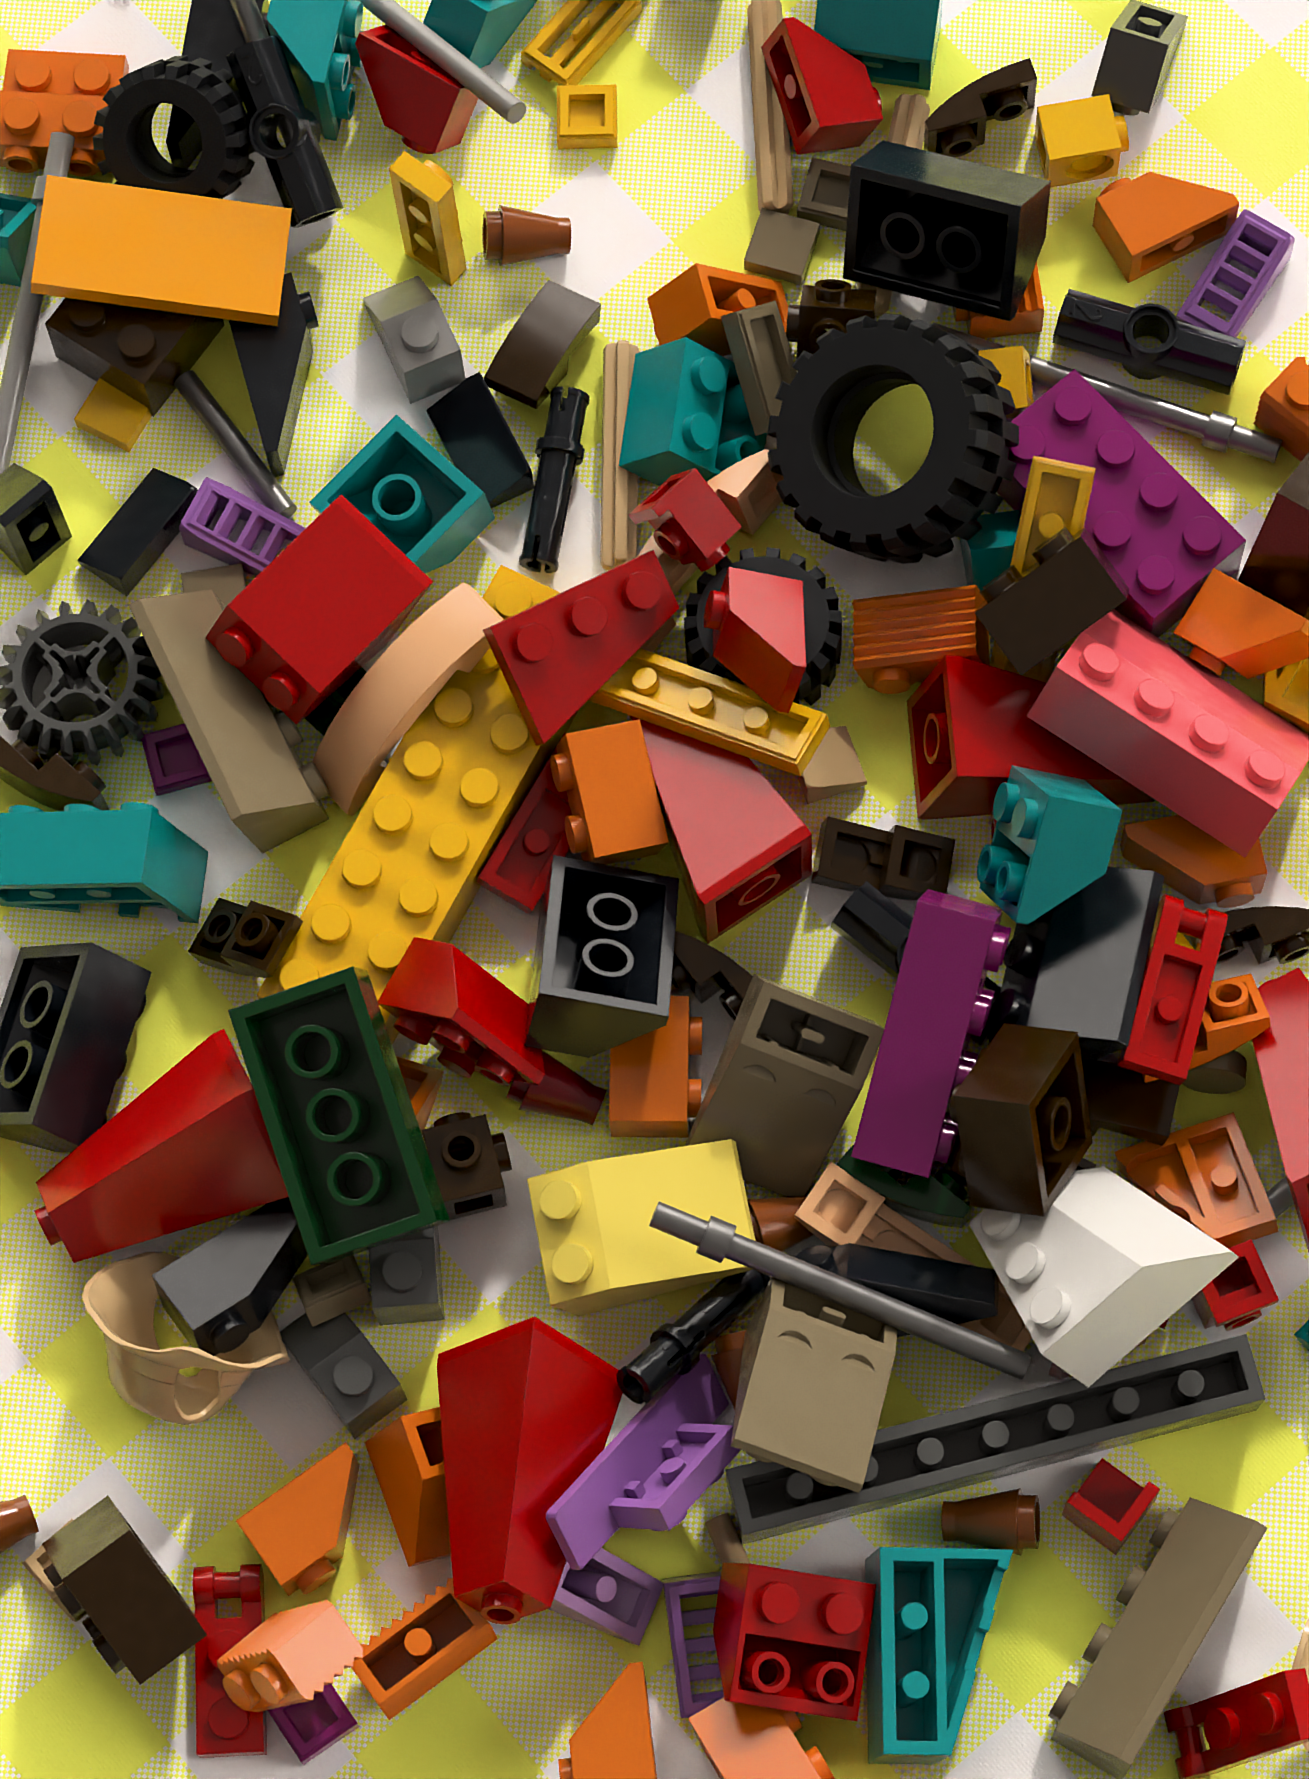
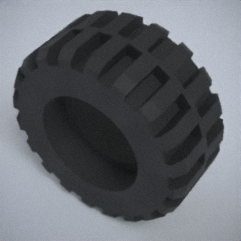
(824, 413)

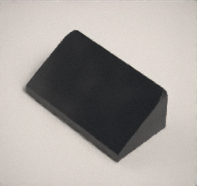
(481, 441)
(139, 531)

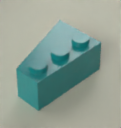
(99, 858)
(925, 1646)

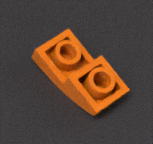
(1230, 1019)

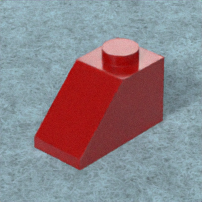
(820, 89)
(414, 92)
(760, 633)

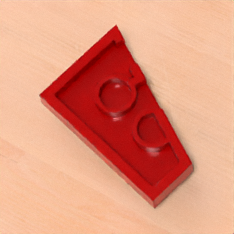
(578, 639)

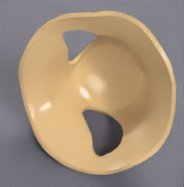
(147, 1378)

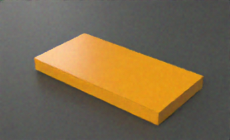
(161, 250)

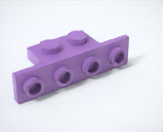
(649, 1468)

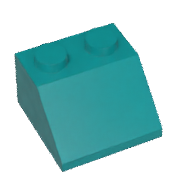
(411, 496)

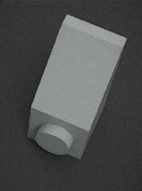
(416, 338)

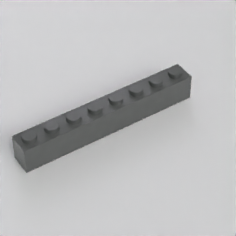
(1008, 1437)

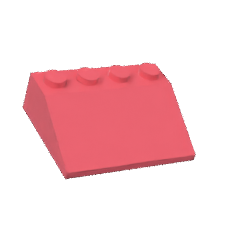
(1173, 730)

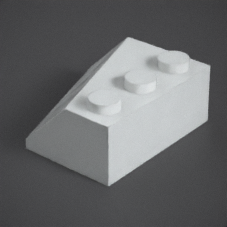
(1097, 1269)

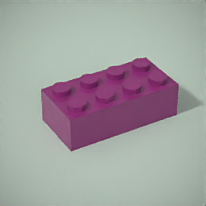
(1139, 507)
(928, 1032)

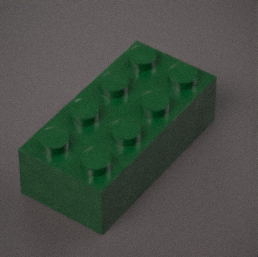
(338, 1115)

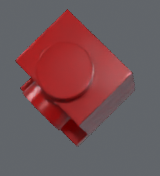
(688, 520)
(1237, 1292)

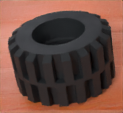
(206, 98)
(821, 619)

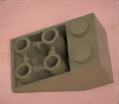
(786, 1084)
(812, 1385)

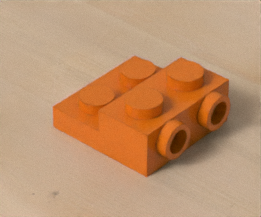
(54, 94)

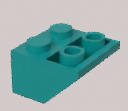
(888, 36)
(321, 54)
(685, 414)
(1046, 843)

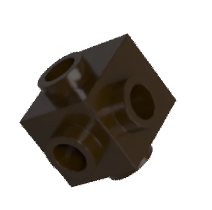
(826, 307)
(468, 1163)

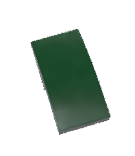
(927, 1199)

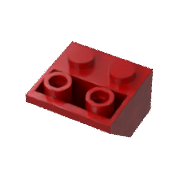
(462, 1013)
(792, 1639)

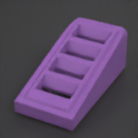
(1253, 244)
(235, 506)
(674, 1590)

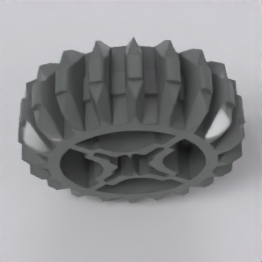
(108, 644)

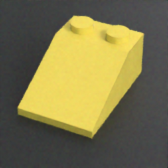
(598, 1218)

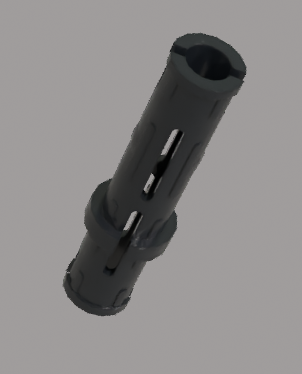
(558, 456)
(678, 1345)

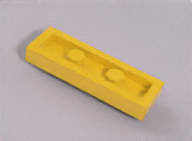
(428, 216)

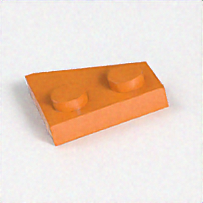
(1204, 1179)

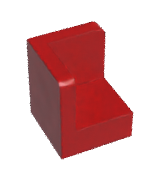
(1109, 1505)

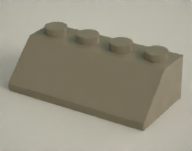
(232, 723)
(1155, 1636)

